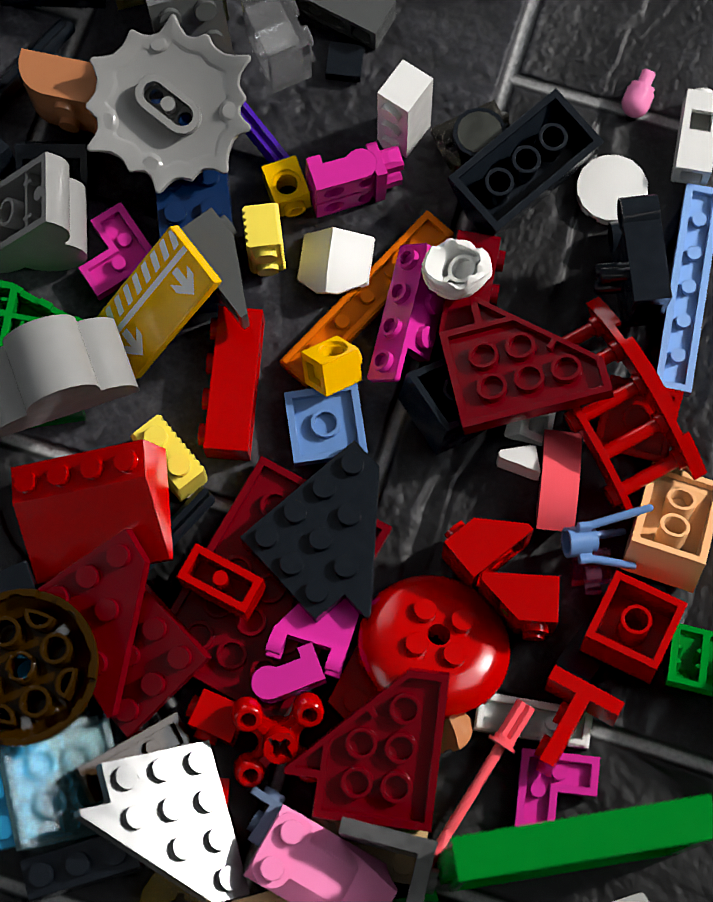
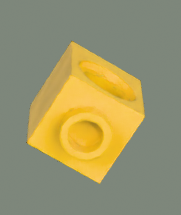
(287, 173)
(332, 365)

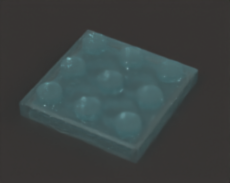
(44, 788)

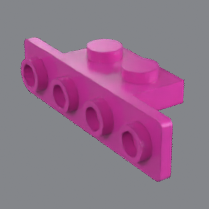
(408, 317)

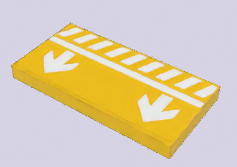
(160, 298)

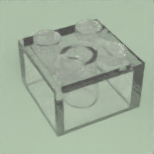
(279, 41)

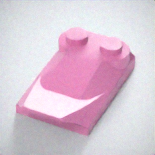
(315, 865)

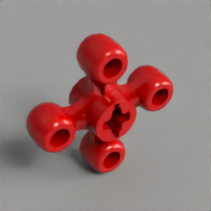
(276, 729)

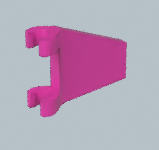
(330, 634)

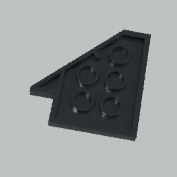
(324, 536)

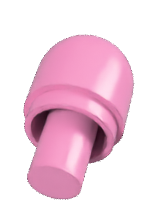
(639, 95)

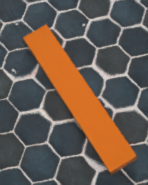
(361, 305)

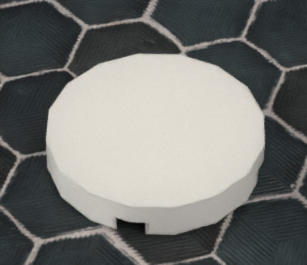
(604, 182)

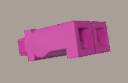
(353, 179)

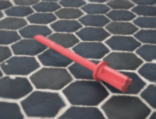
(504, 740)

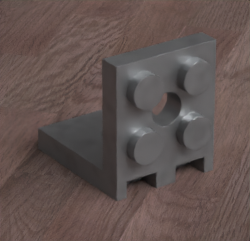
(424, 849)

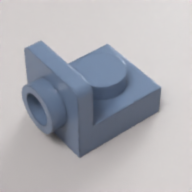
(262, 821)

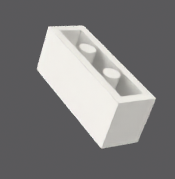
(404, 108)

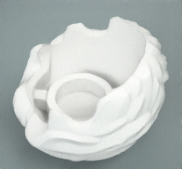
(456, 269)

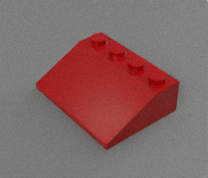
(89, 497)

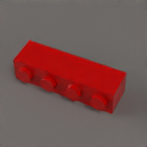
(233, 386)

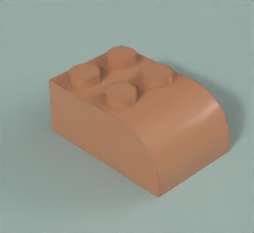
(59, 89)

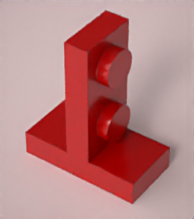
(582, 698)

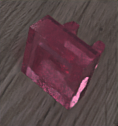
(591, 574)

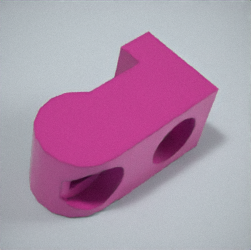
(293, 678)

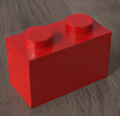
(221, 582)

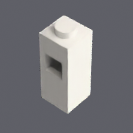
(695, 139)

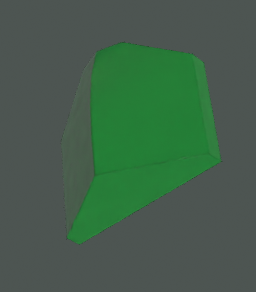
(690, 660)

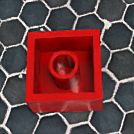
(633, 626)

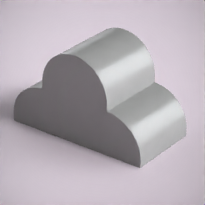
(42, 217)
(60, 369)

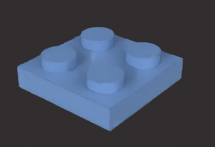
(323, 424)

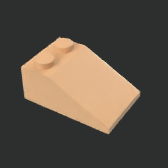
(675, 536)

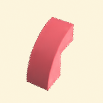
(559, 480)

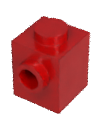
(212, 718)

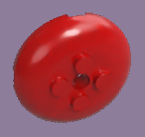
(467, 624)

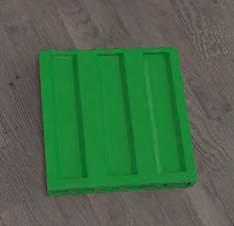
(576, 843)

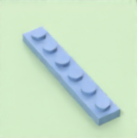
(689, 289)

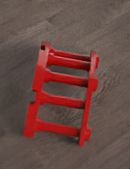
(642, 382)

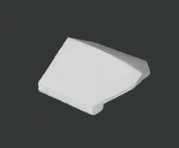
(335, 260)

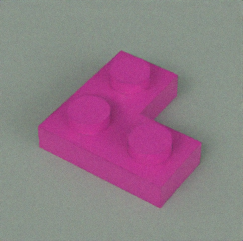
(125, 251)
(538, 793)

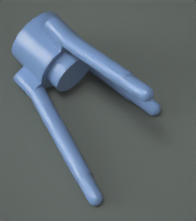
(584, 538)

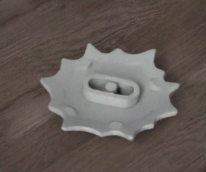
(194, 82)

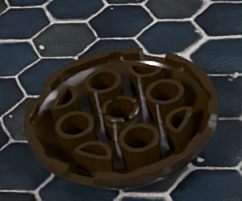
(62, 666)

